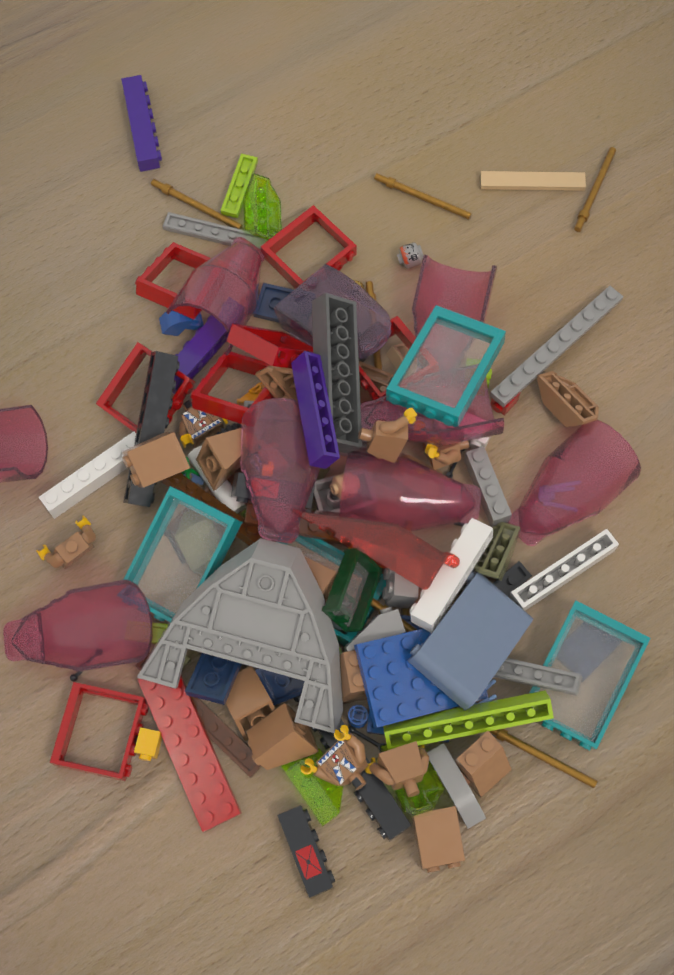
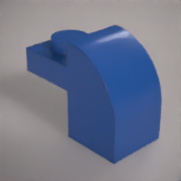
(176, 323)

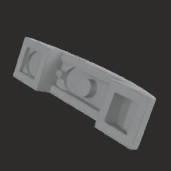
(456, 785)

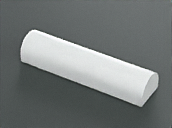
(224, 492)

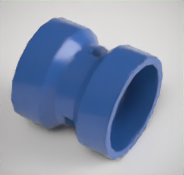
(355, 718)

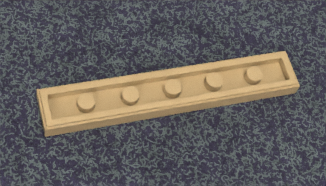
(533, 180)

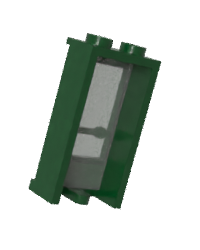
(352, 590)

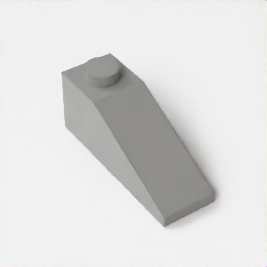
(381, 626)

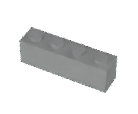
(485, 479)

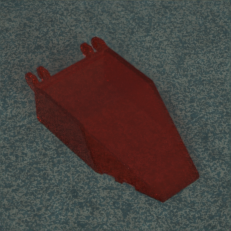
(384, 543)

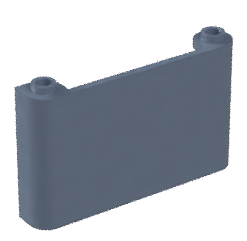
(471, 641)

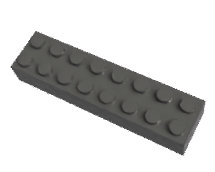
(337, 344)

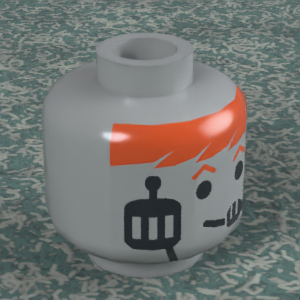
(410, 255)

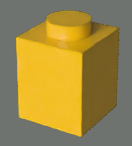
(148, 744)

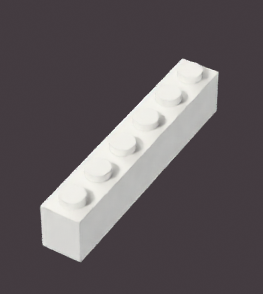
(87, 478)
(564, 570)
(448, 581)

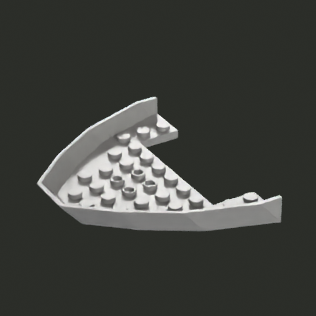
(265, 615)

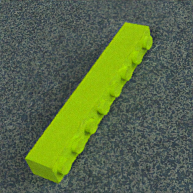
(474, 720)

